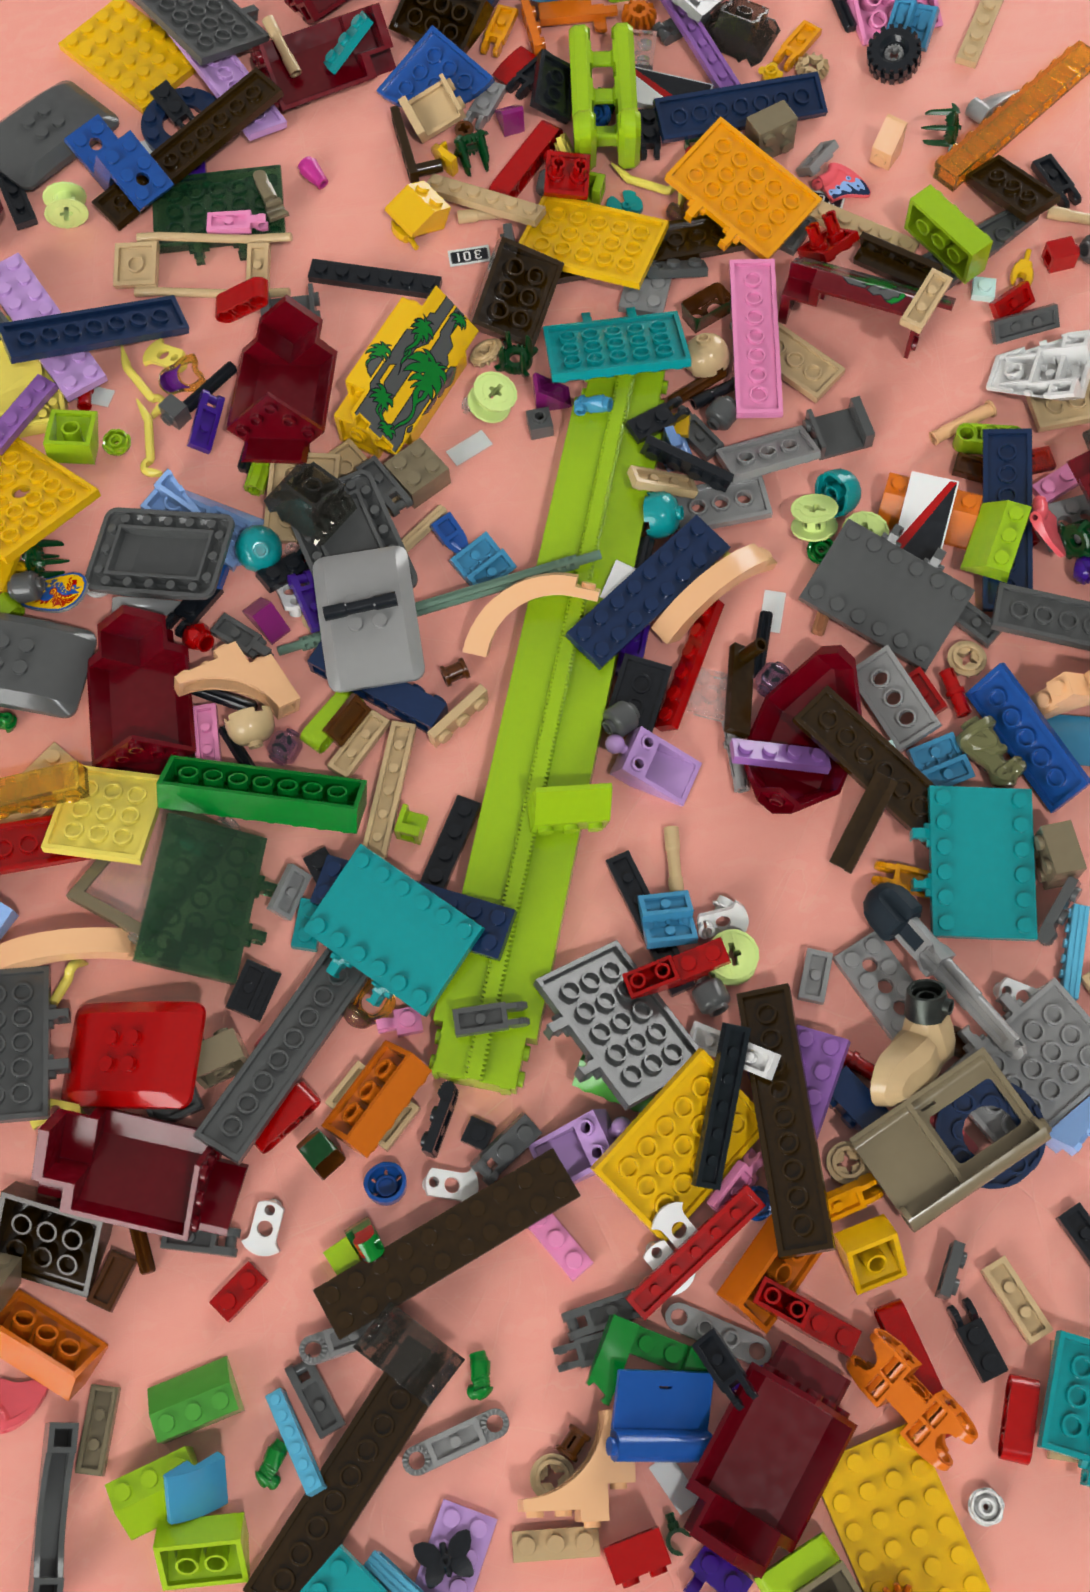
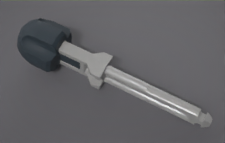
(896, 915)

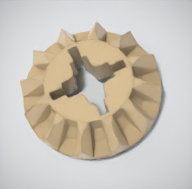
(803, 67)
(486, 352)
(961, 649)
(836, 1156)
(540, 1471)

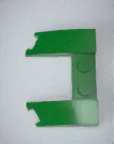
(625, 1338)

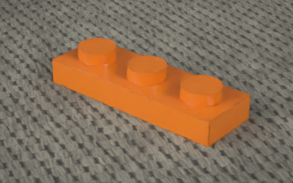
(532, 27)

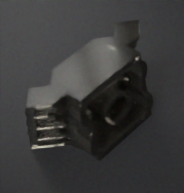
(742, 30)
(311, 502)
(409, 1353)

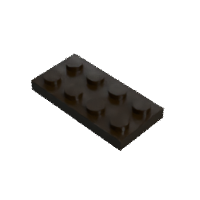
(1012, 188)

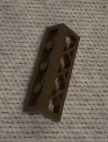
(893, 261)
(864, 821)

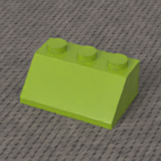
(996, 539)
(570, 808)
(140, 1495)
(203, 1551)

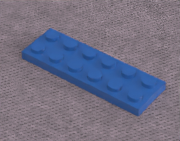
(1028, 734)

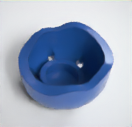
(386, 1186)

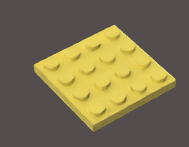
(111, 822)

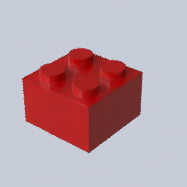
(637, 1556)

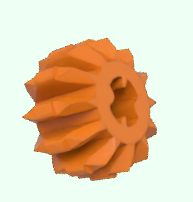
(639, 14)

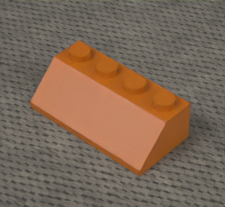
(961, 520)
(376, 1098)
(759, 1261)
(47, 1345)

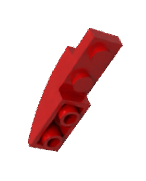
(677, 969)
(806, 1317)

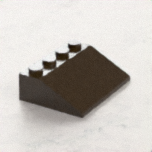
(457, 19)
(515, 292)
(53, 1245)

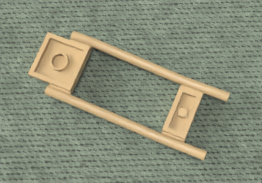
(138, 262)

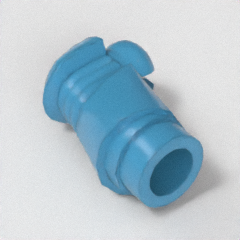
(592, 404)

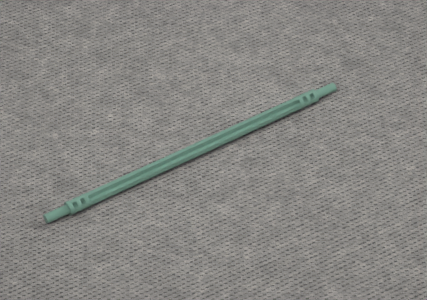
(466, 594)

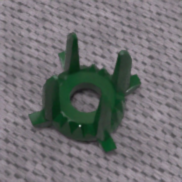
(951, 127)
(463, 151)
(526, 354)
(1067, 536)
(36, 559)

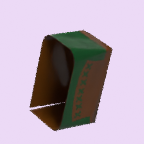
(692, 304)
(320, 1153)

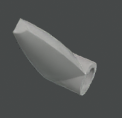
(984, 108)
(154, 605)

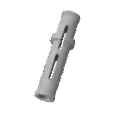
(738, 771)

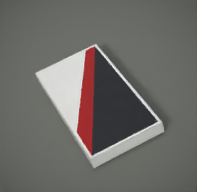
(656, 84)
(926, 513)

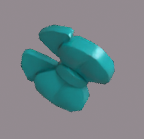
(631, 202)

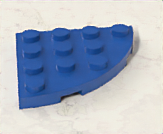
(425, 63)

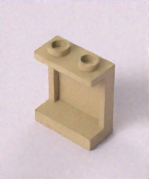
(434, 109)

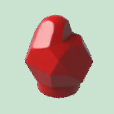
(198, 637)

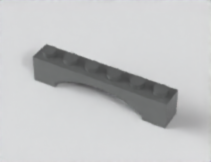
(51, 1509)

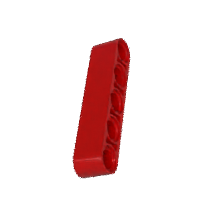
(526, 160)
(896, 1320)

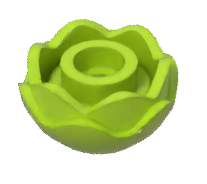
(114, 436)

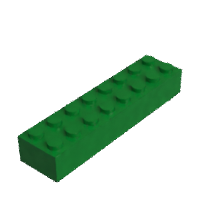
(262, 794)

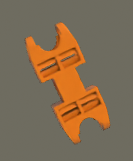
(926, 1415)

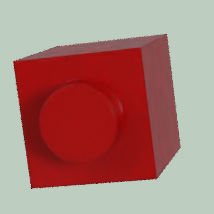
(1060, 254)

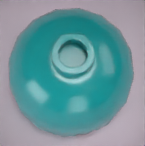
(842, 487)
(662, 513)
(258, 547)

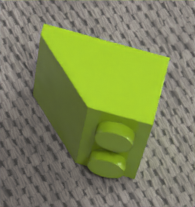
(72, 436)

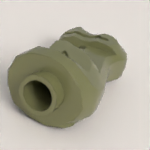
(986, 750)

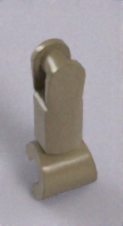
(273, 204)

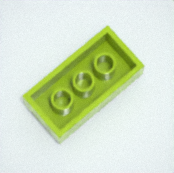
(948, 234)

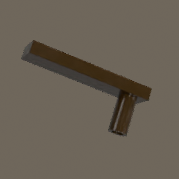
(413, 170)
(740, 687)

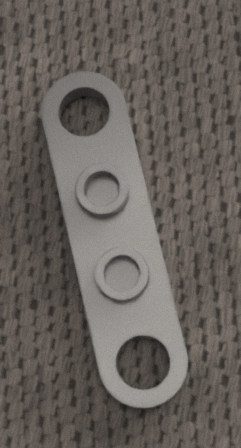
(736, 1338)
(330, 1345)
(455, 1442)

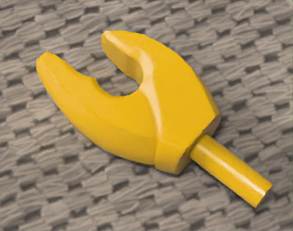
(401, 235)
(1023, 269)

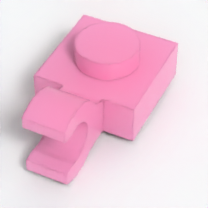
(405, 1021)

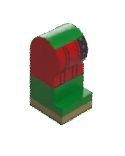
(365, 1240)

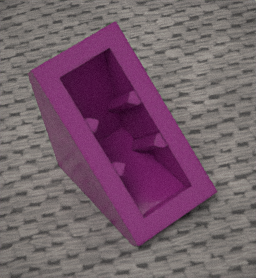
(511, 119)
(550, 394)
(267, 620)

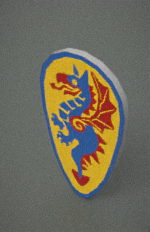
(61, 593)

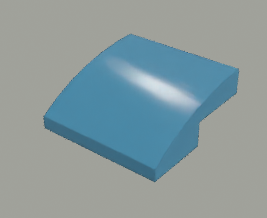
(917, 16)
(482, 561)
(1075, 734)
(942, 761)
(667, 919)
(195, 1489)

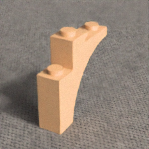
(232, 672)
(1063, 694)
(588, 1486)

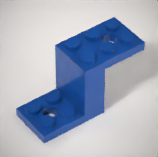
(119, 162)

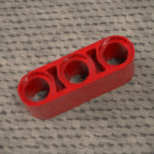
(242, 299)
(292, 1112)
(1019, 1419)

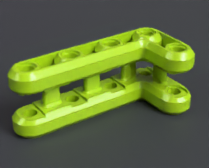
(623, 95)

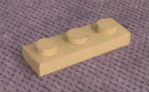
(925, 301)
(658, 481)
(458, 716)
(359, 745)
(1016, 1300)
(555, 1544)

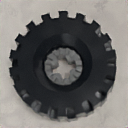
(894, 41)

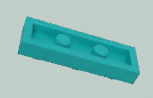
(347, 42)

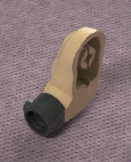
(919, 1048)

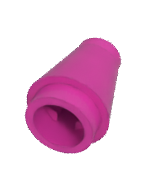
(312, 172)

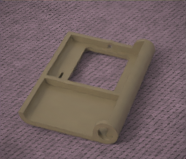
(915, 1162)

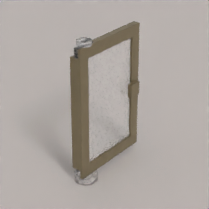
(121, 889)

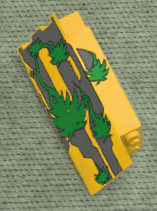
(404, 374)

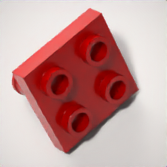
(567, 175)
(828, 243)

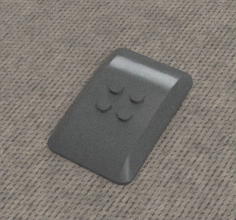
(35, 133)
(365, 529)
(160, 553)
(43, 665)

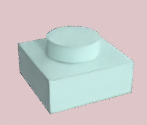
(983, 289)

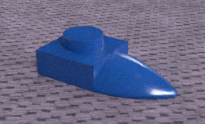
(450, 533)

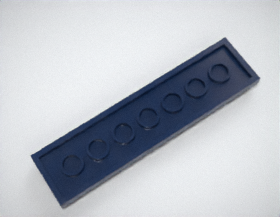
(693, 113)
(92, 329)
(1009, 477)
(647, 592)
(493, 917)

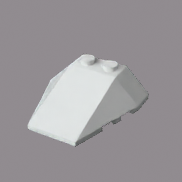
(1047, 371)

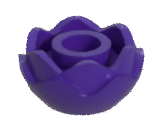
(1082, 570)

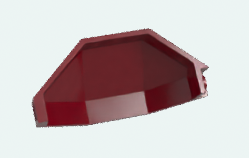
(791, 790)

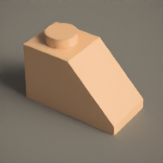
(888, 142)

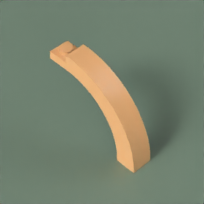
(709, 588)
(487, 622)
(66, 945)

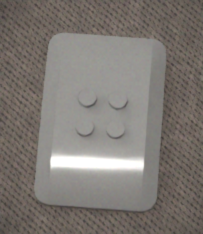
(371, 645)

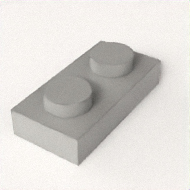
(817, 158)
(289, 892)
(815, 976)

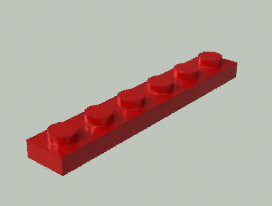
(688, 668)
(695, 1252)

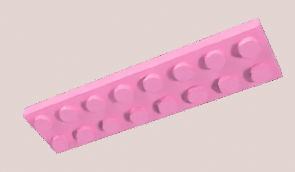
(755, 338)

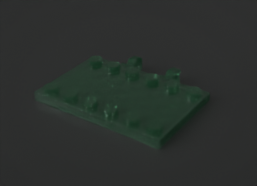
(187, 204)
(202, 900)

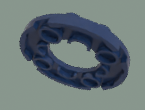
(154, 116)
(951, 1119)

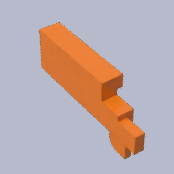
(575, 12)

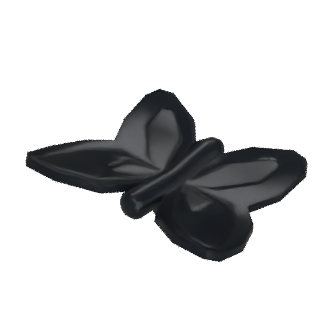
(446, 1560)

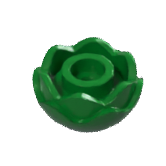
(814, 548)

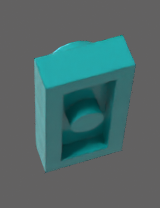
(301, 939)

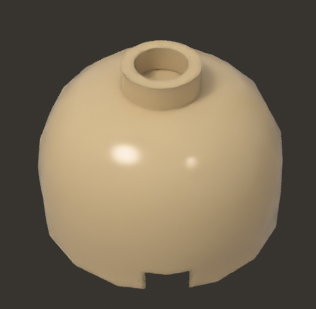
(708, 355)
(250, 727)

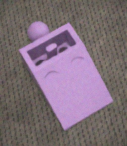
(659, 765)
(581, 1142)

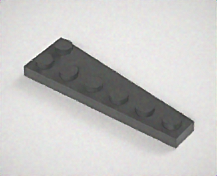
(1000, 228)

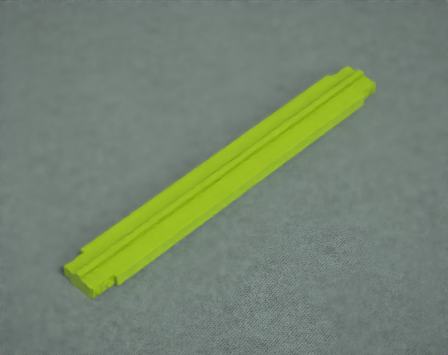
(547, 739)

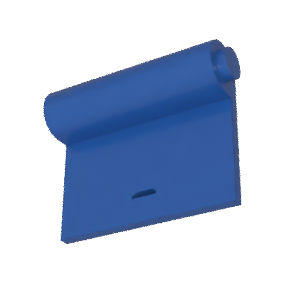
(659, 1421)

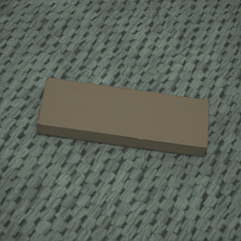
(97, 1430)

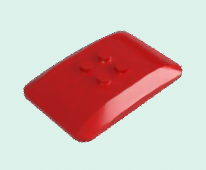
(135, 1055)

